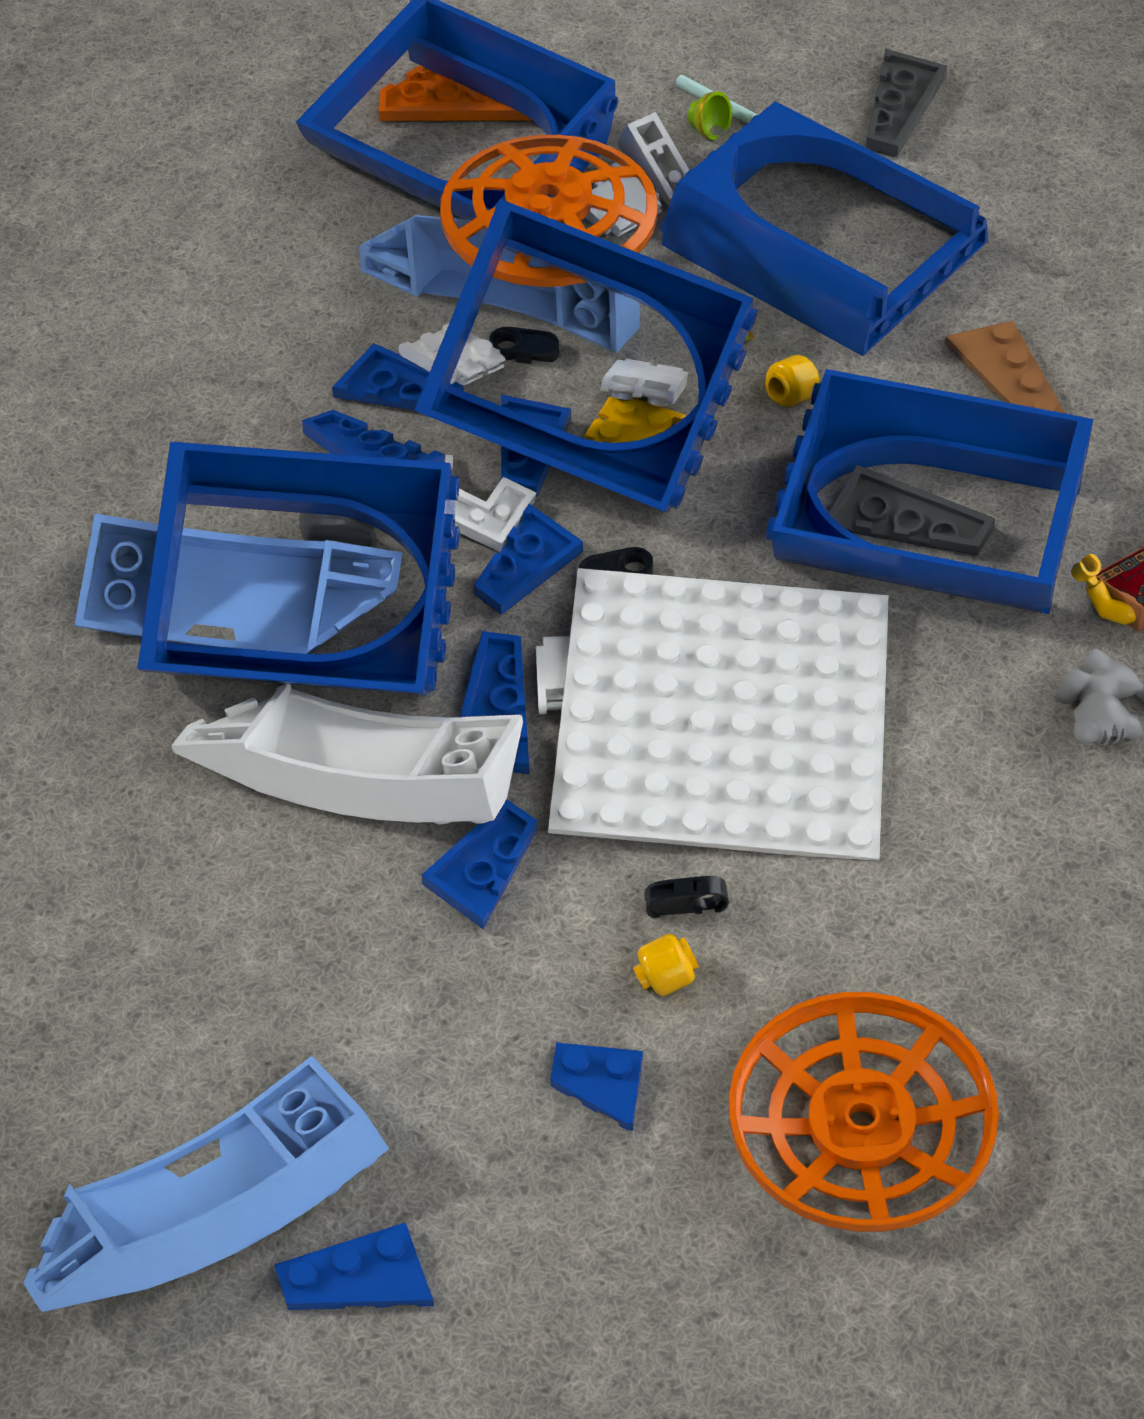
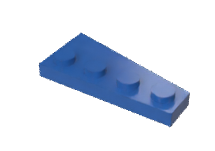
(351, 436)
(498, 686)

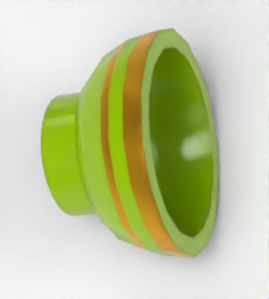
(710, 111)

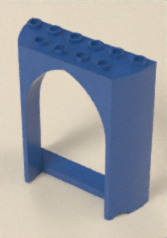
(481, 56)
(724, 236)
(703, 312)
(900, 423)
(398, 496)

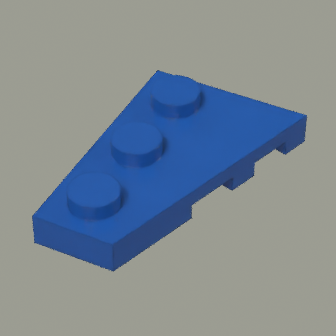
(384, 380)
(522, 468)
(527, 560)
(482, 864)
(364, 1271)

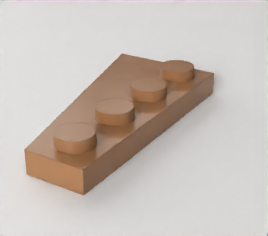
(1005, 365)

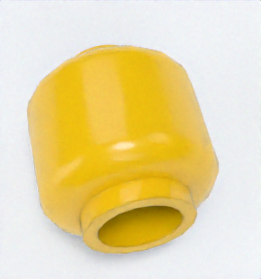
(791, 380)
(666, 964)

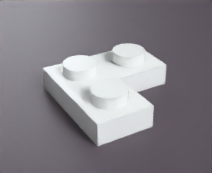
(493, 519)

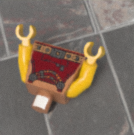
(1117, 589)

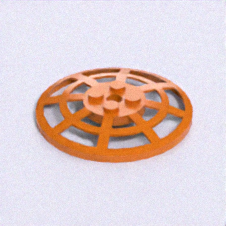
(530, 190)
(869, 1092)

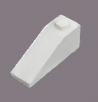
(655, 153)

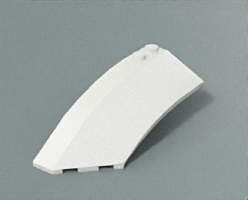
(361, 758)

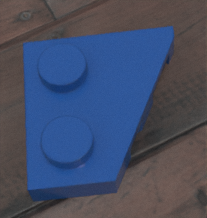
(599, 1078)

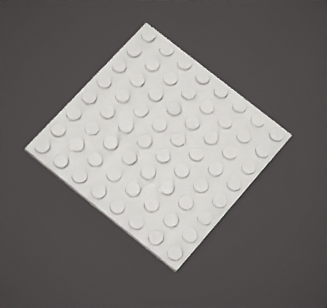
(723, 716)

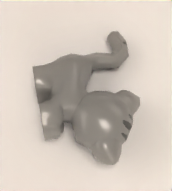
(1099, 688)

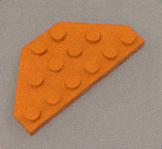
(436, 98)

